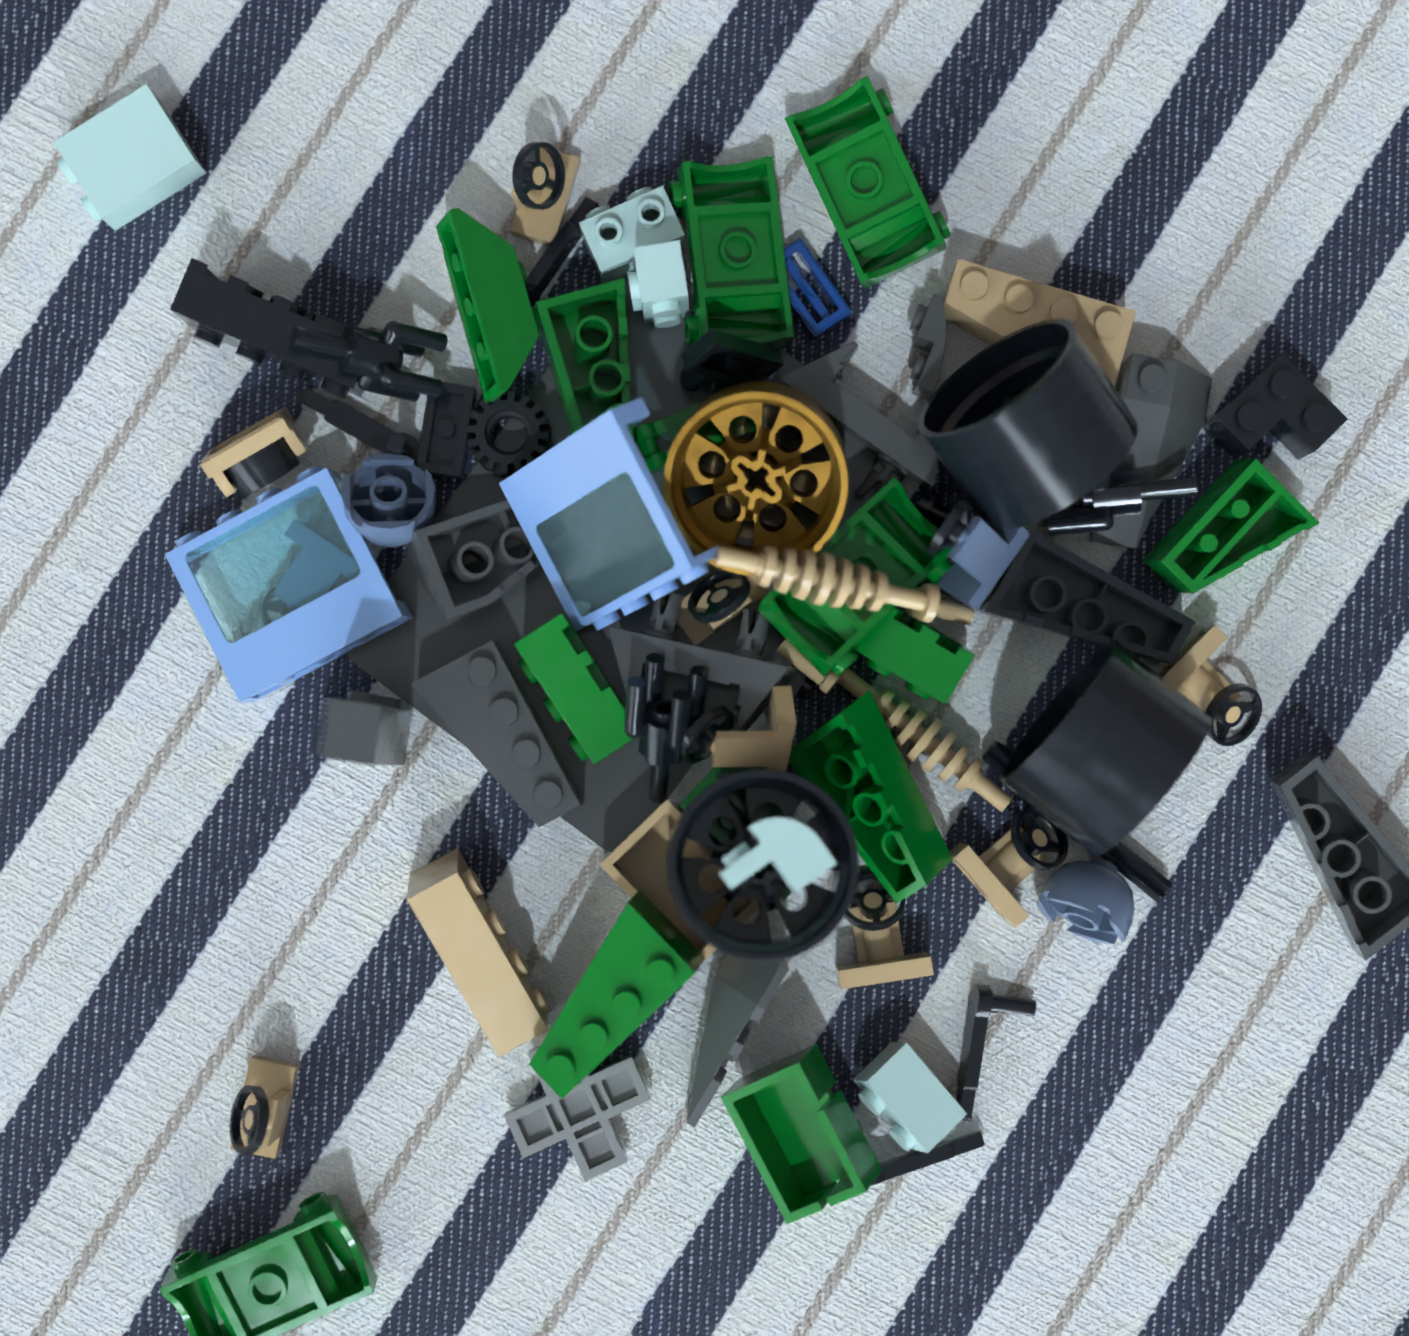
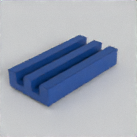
(828, 321)

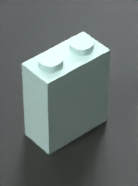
(128, 158)

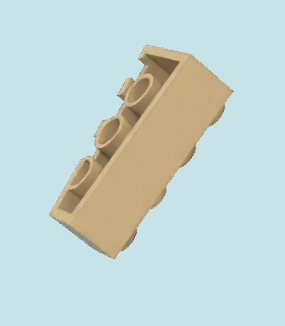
(999, 303)
(477, 953)

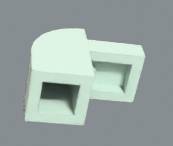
(789, 847)

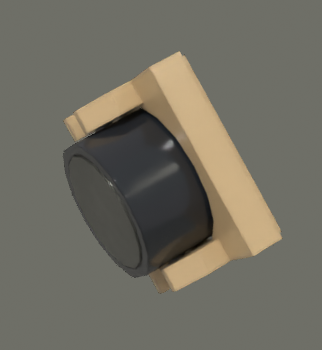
(255, 455)

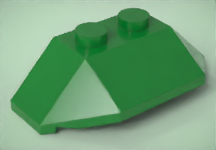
(490, 300)

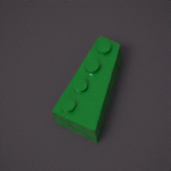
(587, 350)
(917, 654)
(868, 779)
(624, 985)

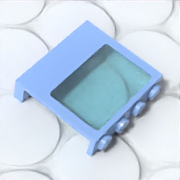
(601, 522)
(285, 585)

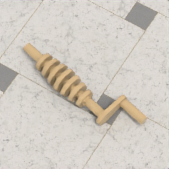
(838, 582)
(953, 762)

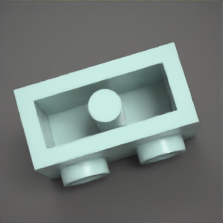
(639, 221)
(659, 284)
(908, 1098)

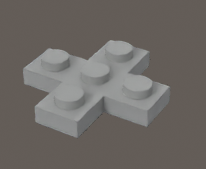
(582, 1116)

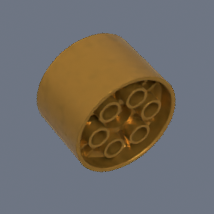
(701, 522)

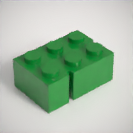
(801, 1134)

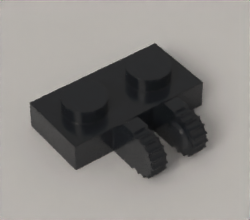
(726, 360)

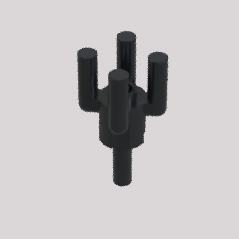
(378, 356)
(1116, 497)
(661, 721)

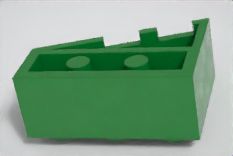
(574, 689)

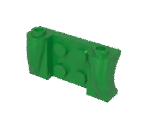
(867, 183)
(734, 250)
(882, 535)
(275, 1278)

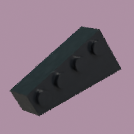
(258, 327)
(1078, 600)

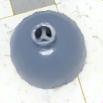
(388, 499)
(1091, 899)

